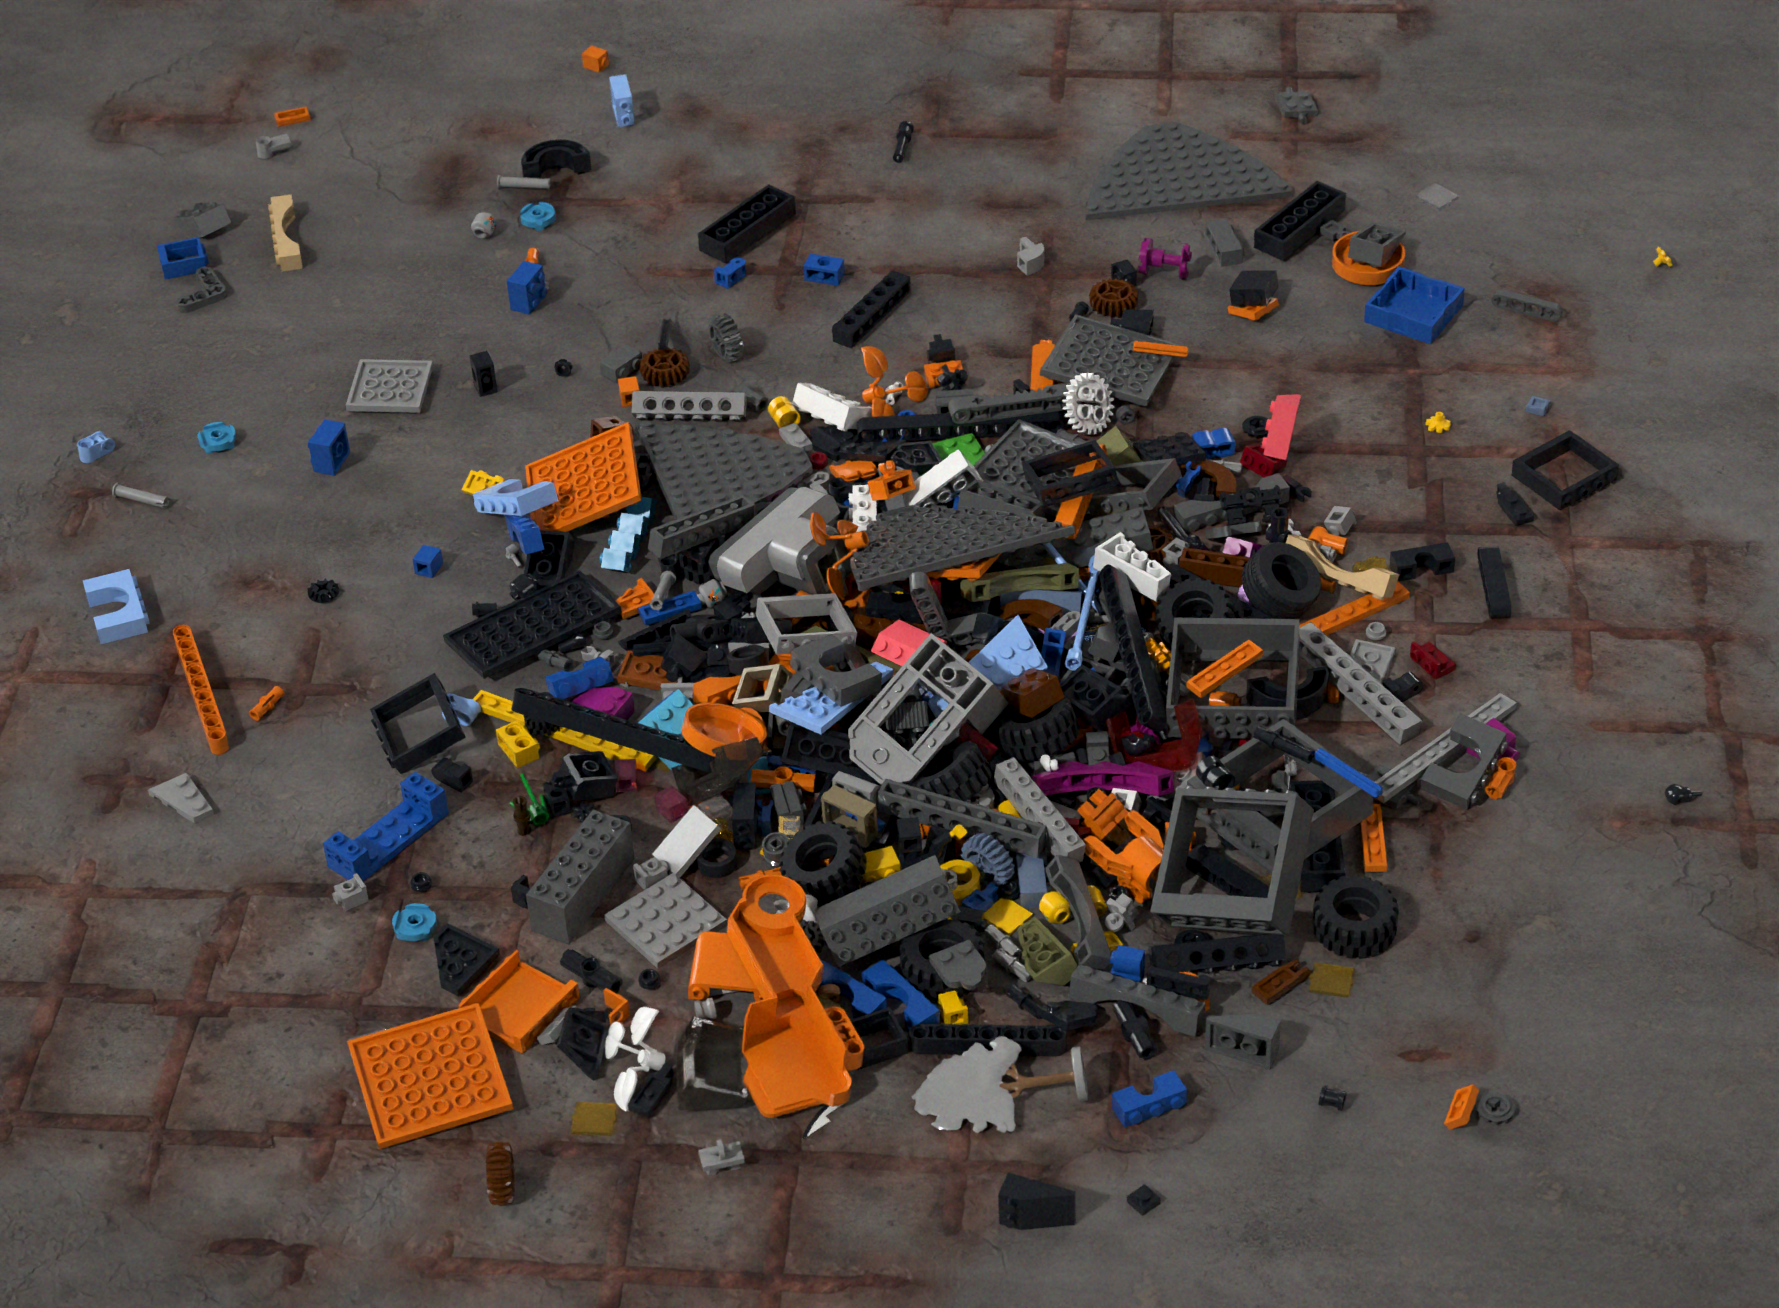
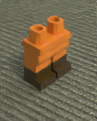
(1106, 819)

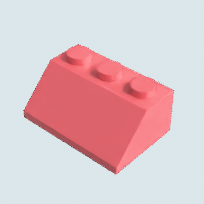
(1281, 426)
(899, 642)

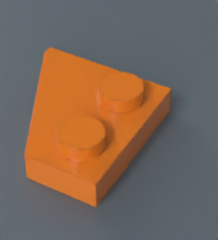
(1253, 312)

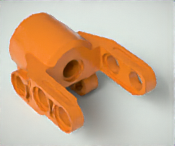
(1138, 859)

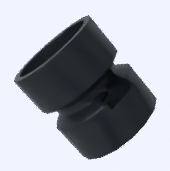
(1214, 774)

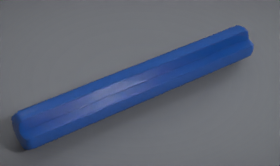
(1348, 772)

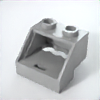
(857, 786)

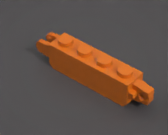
(1039, 355)

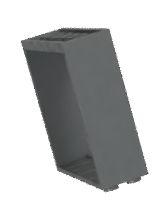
(1212, 639)
(1259, 836)
(1228, 912)

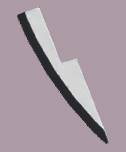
(819, 1120)

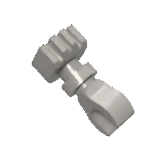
(593, 654)

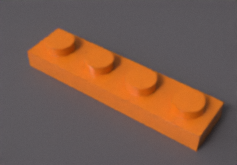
(1224, 668)
(1373, 842)

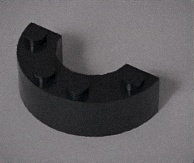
(555, 154)
(1310, 697)

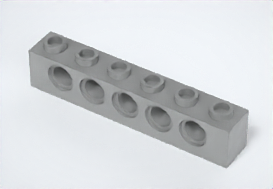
(642, 399)
(1036, 807)

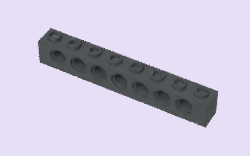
(946, 812)

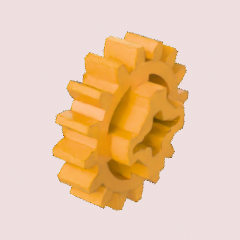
(1159, 653)

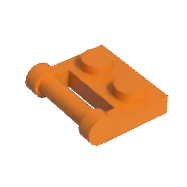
(934, 370)

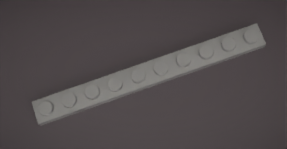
(1438, 749)

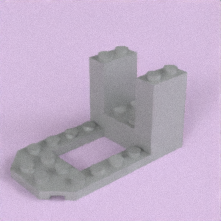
(942, 673)

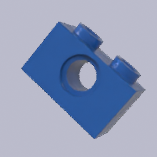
(824, 269)

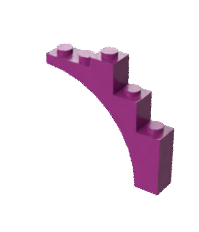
(1107, 775)

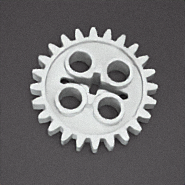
(1086, 417)

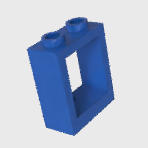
(180, 250)

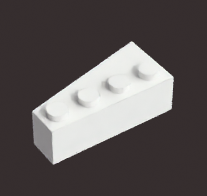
(942, 481)
(1142, 573)

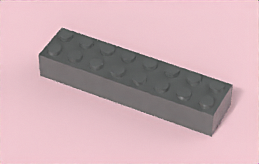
(1090, 535)

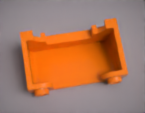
(718, 966)

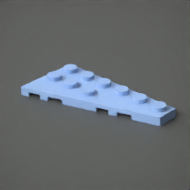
(1002, 659)
(817, 710)

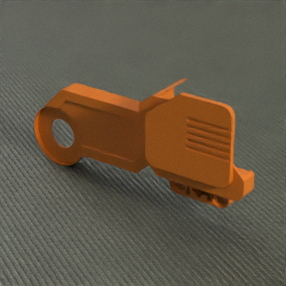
(791, 1043)

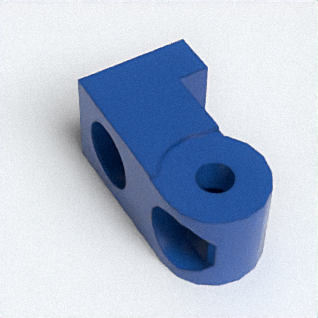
(730, 273)

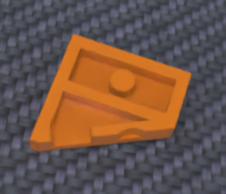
(634, 598)

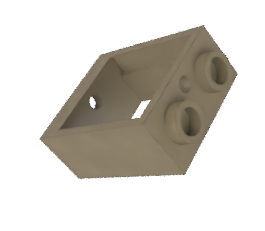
(778, 678)
(865, 827)

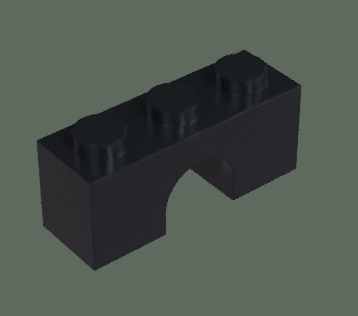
(1436, 557)
(909, 842)

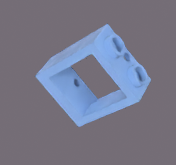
(622, 100)

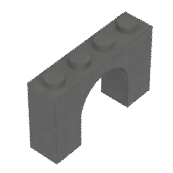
(840, 687)
(1464, 787)

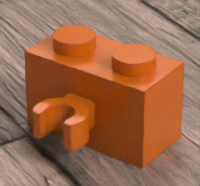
(891, 483)

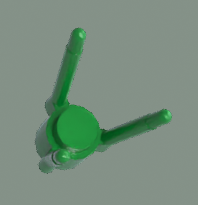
(538, 812)

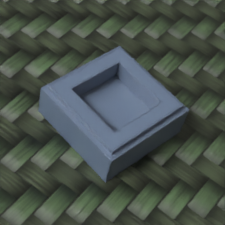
(1537, 406)

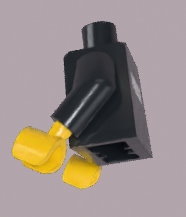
(938, 840)

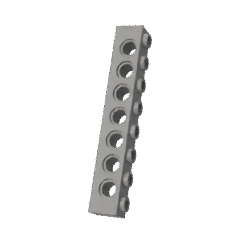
(1358, 685)

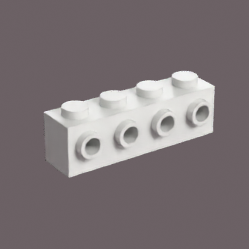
(863, 509)

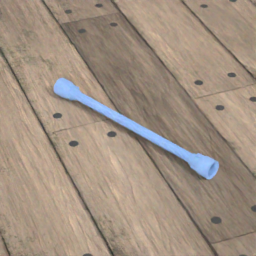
(1074, 657)

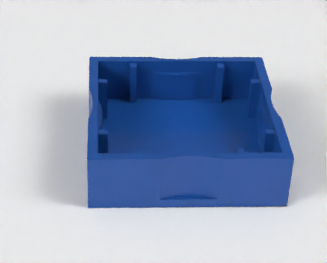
(1414, 305)

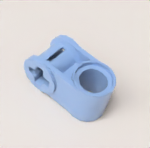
(93, 447)
(465, 709)

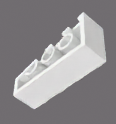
(829, 406)

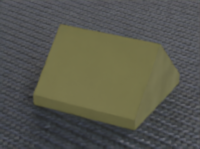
(1119, 448)

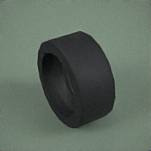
(746, 657)
(717, 869)

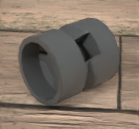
(772, 848)

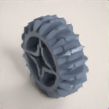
(990, 859)

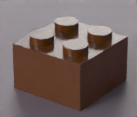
(1032, 692)

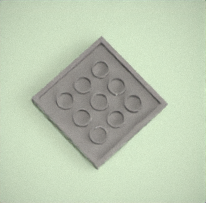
(389, 386)
(664, 920)

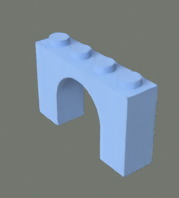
(512, 499)
(117, 588)

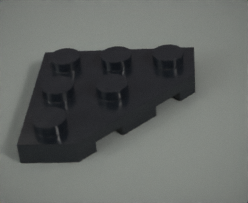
(461, 958)

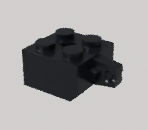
(586, 775)

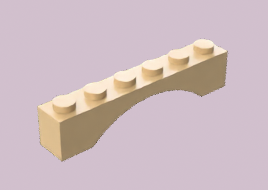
(286, 251)
(1375, 580)

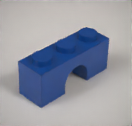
(593, 674)
(1134, 1107)

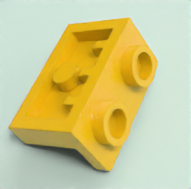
(479, 481)

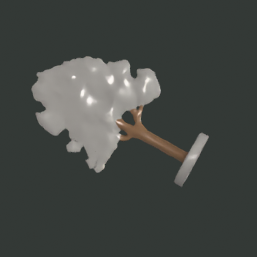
(974, 1089)

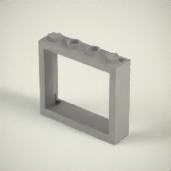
(802, 607)

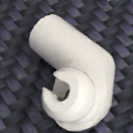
(889, 398)

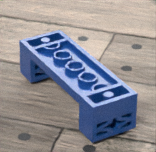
(421, 809)

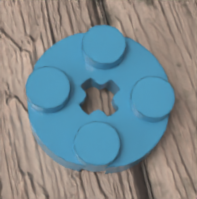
(538, 215)
(211, 443)
(414, 932)

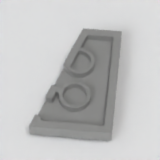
(183, 797)

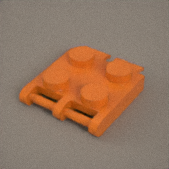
(854, 470)

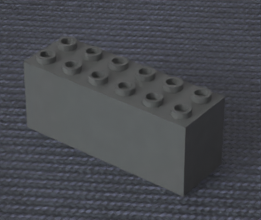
(580, 877)
(886, 911)

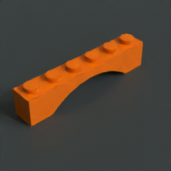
(723, 689)

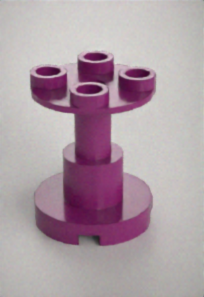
(1157, 257)

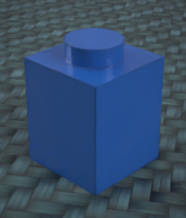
(427, 561)

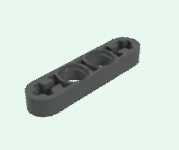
(1527, 309)

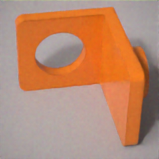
(618, 1003)

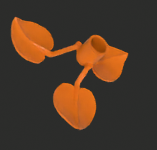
(875, 365)
(852, 540)

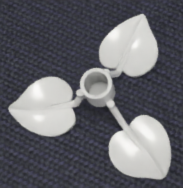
(647, 1058)

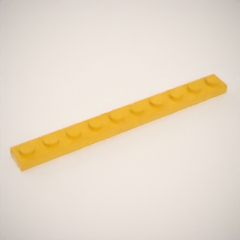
(501, 708)

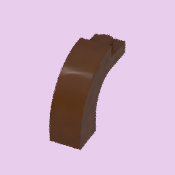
(1219, 474)
(1032, 612)

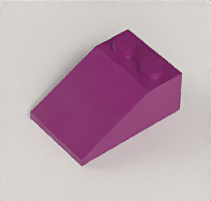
(608, 700)

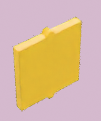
(1007, 916)

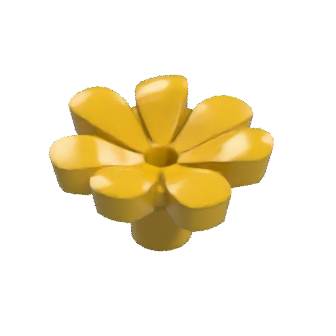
(1662, 258)
(1438, 422)

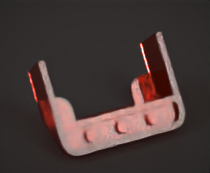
(1169, 755)

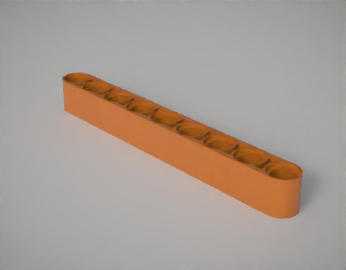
(1074, 510)
(200, 689)

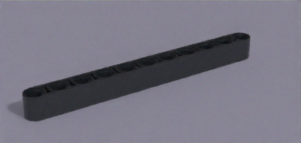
(943, 427)
(1133, 649)
(609, 728)

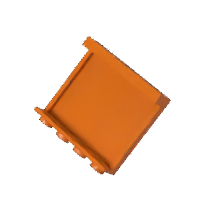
(520, 1002)

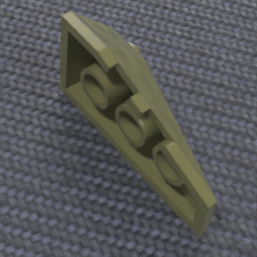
(1044, 955)

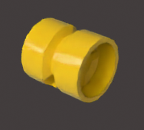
(783, 412)

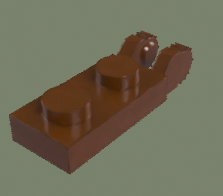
(1280, 981)

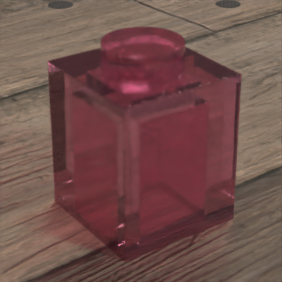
(627, 775)
(671, 804)

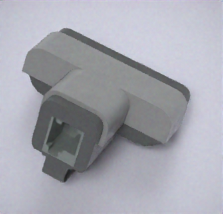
(781, 547)

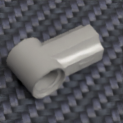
(267, 146)

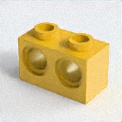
(518, 743)

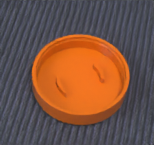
(1363, 272)
(718, 725)

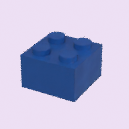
(526, 287)
(329, 447)

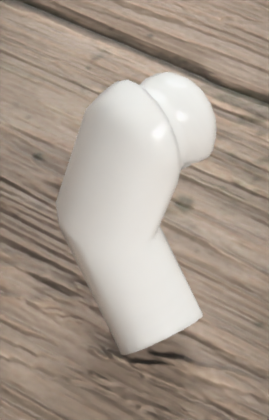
(1048, 764)

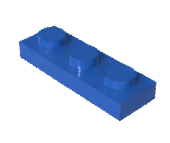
(670, 608)

